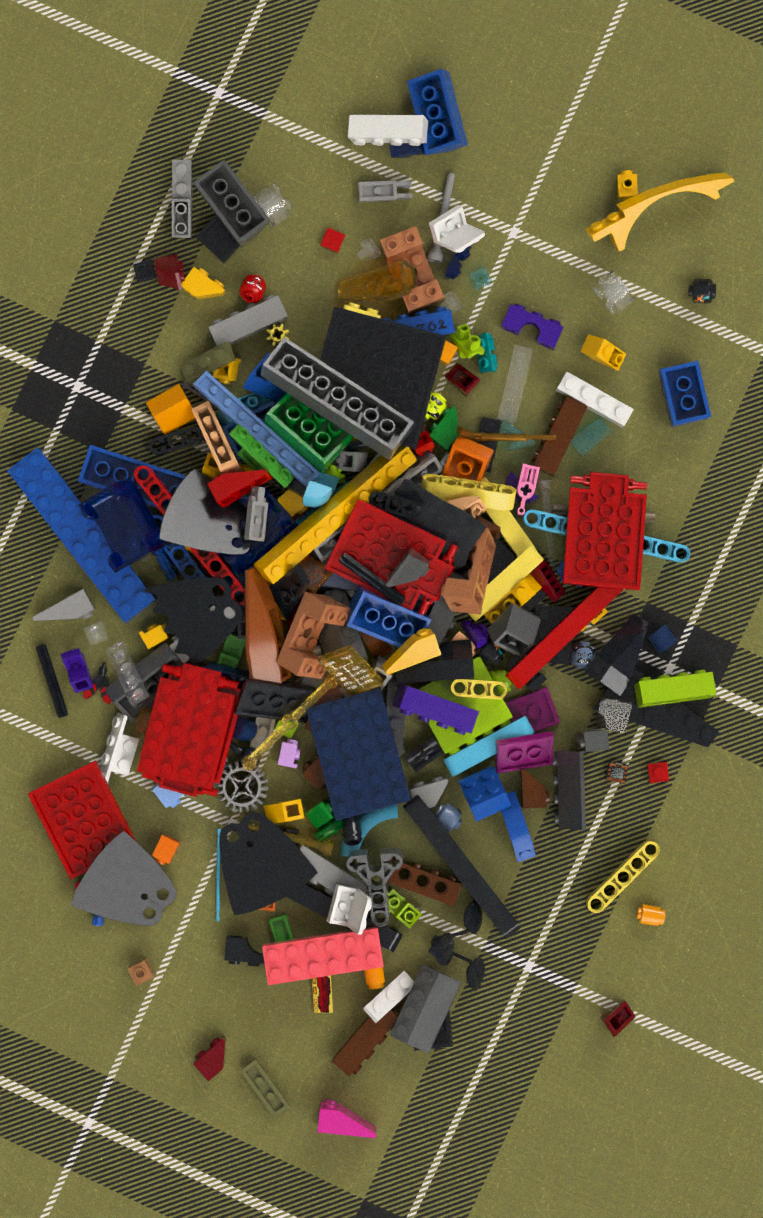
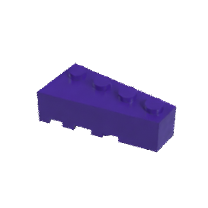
(435, 708)

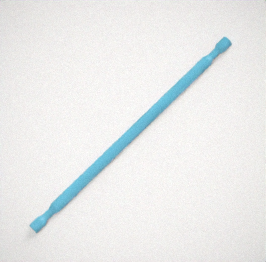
(218, 878)

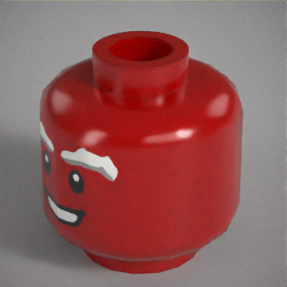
(252, 288)

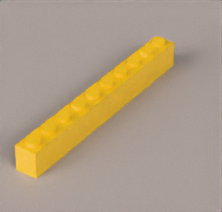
(332, 514)

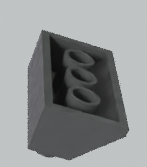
(232, 203)
(336, 636)
(150, 672)
(425, 1008)

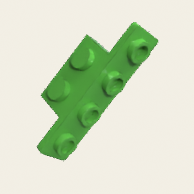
(258, 457)

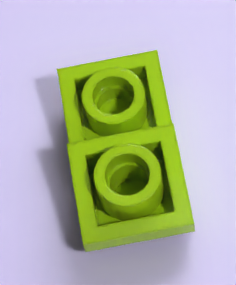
(402, 908)

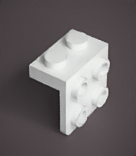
(453, 231)
(349, 908)

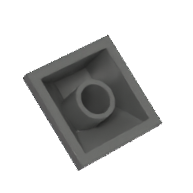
(409, 569)

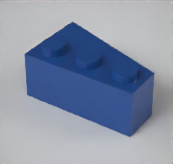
(262, 386)

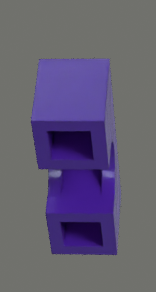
(548, 330)

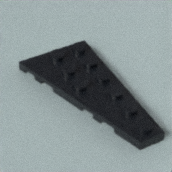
(667, 718)

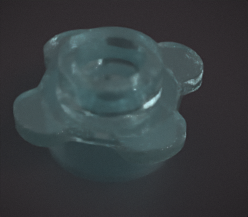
(480, 273)

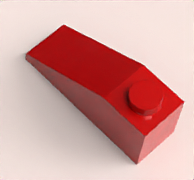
(232, 486)

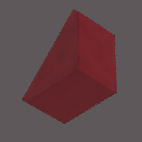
(462, 379)
(618, 1018)

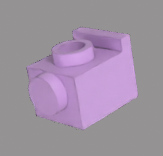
(289, 753)

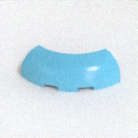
(320, 490)
(368, 821)

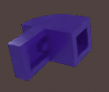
(77, 670)

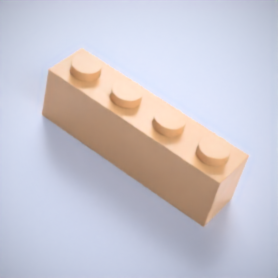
(216, 438)

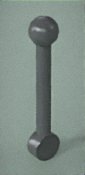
(187, 386)

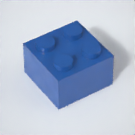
(484, 793)

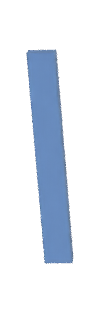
(240, 414)

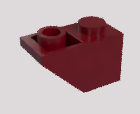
(170, 271)
(213, 1060)

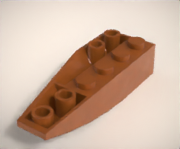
(263, 630)

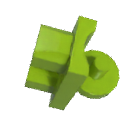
(468, 344)

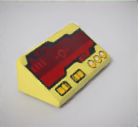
(322, 994)

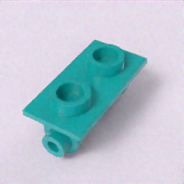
(487, 361)

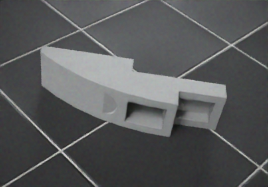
(182, 198)

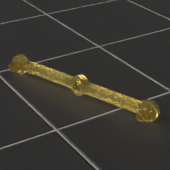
(249, 761)

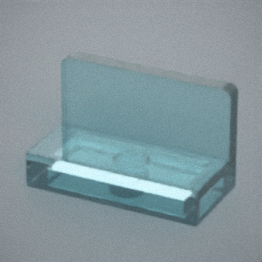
(591, 436)

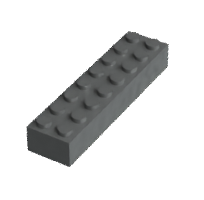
(336, 398)

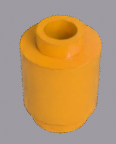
(650, 915)
(375, 978)

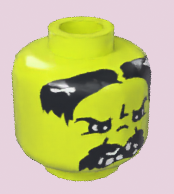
(436, 406)

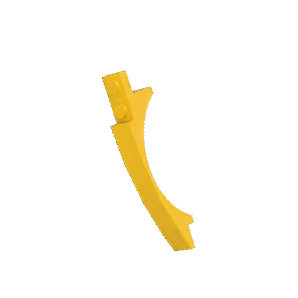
(619, 223)

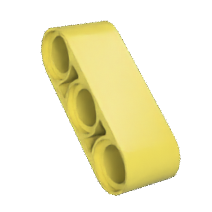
(488, 689)

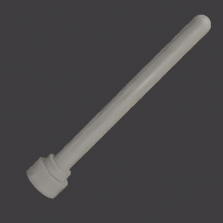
(436, 253)

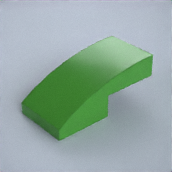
(232, 651)

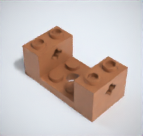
(408, 246)
(469, 594)
(298, 647)

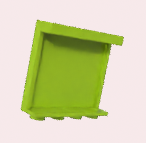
(491, 712)

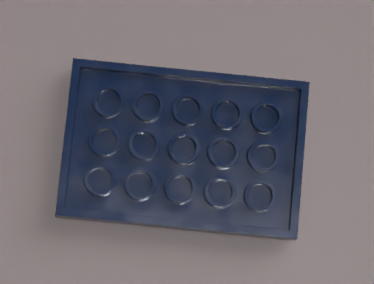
(358, 754)

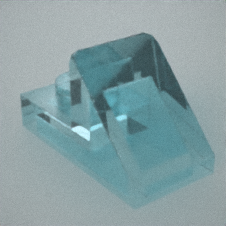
(516, 445)

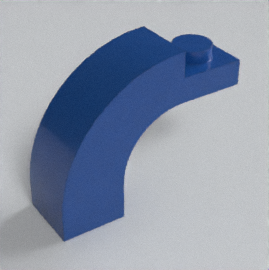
(518, 829)

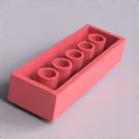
(322, 955)

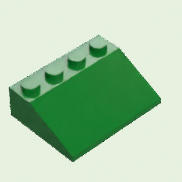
(307, 432)

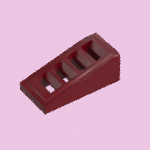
(546, 578)

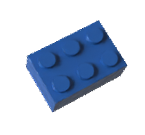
(684, 394)

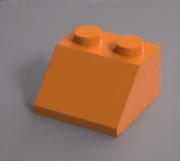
(467, 460)

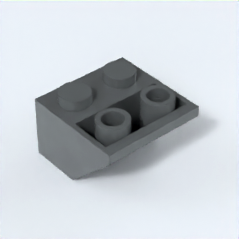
(515, 630)

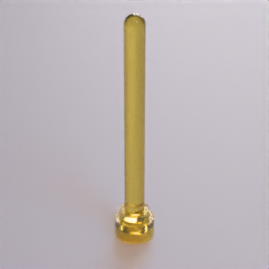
(325, 846)

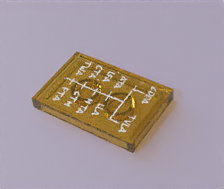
(350, 670)

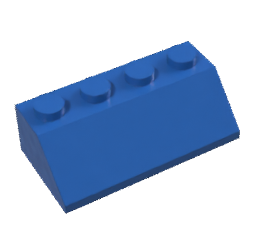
(436, 100)
(384, 618)

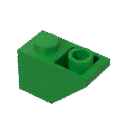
(445, 432)
(320, 813)

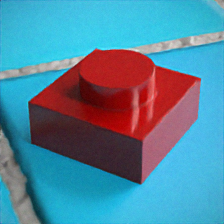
(658, 772)

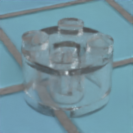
(273, 204)
(614, 292)

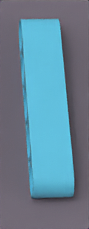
(486, 746)

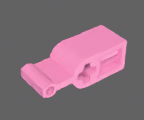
(522, 482)

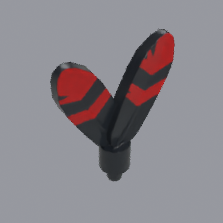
(101, 682)

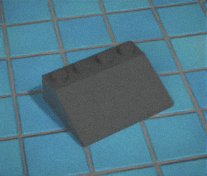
(570, 789)

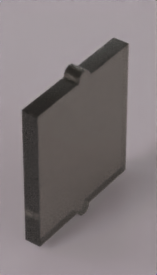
(613, 714)

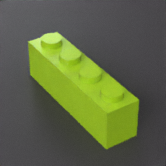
(675, 689)

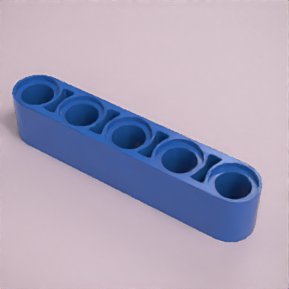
(183, 563)

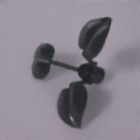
(443, 946)

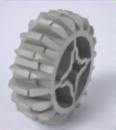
(231, 799)

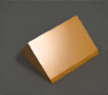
(171, 409)

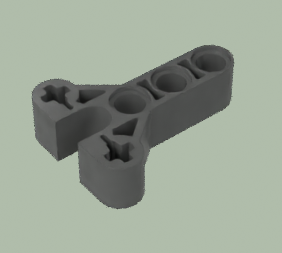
(367, 871)

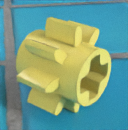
(272, 334)

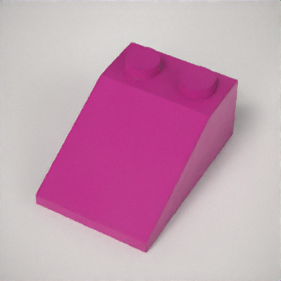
(339, 1120)

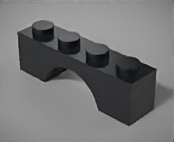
(240, 950)

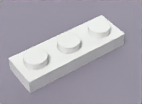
(389, 997)

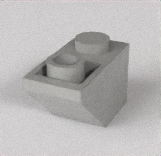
(430, 792)

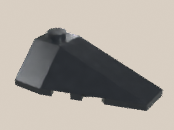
(619, 657)
(453, 663)

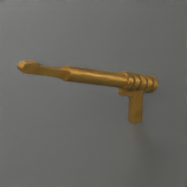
(501, 436)

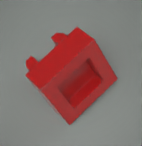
(425, 443)

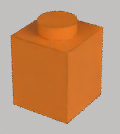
(165, 849)

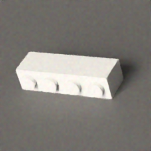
(388, 129)
(595, 399)

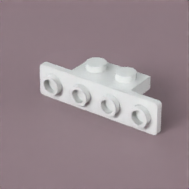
(119, 749)

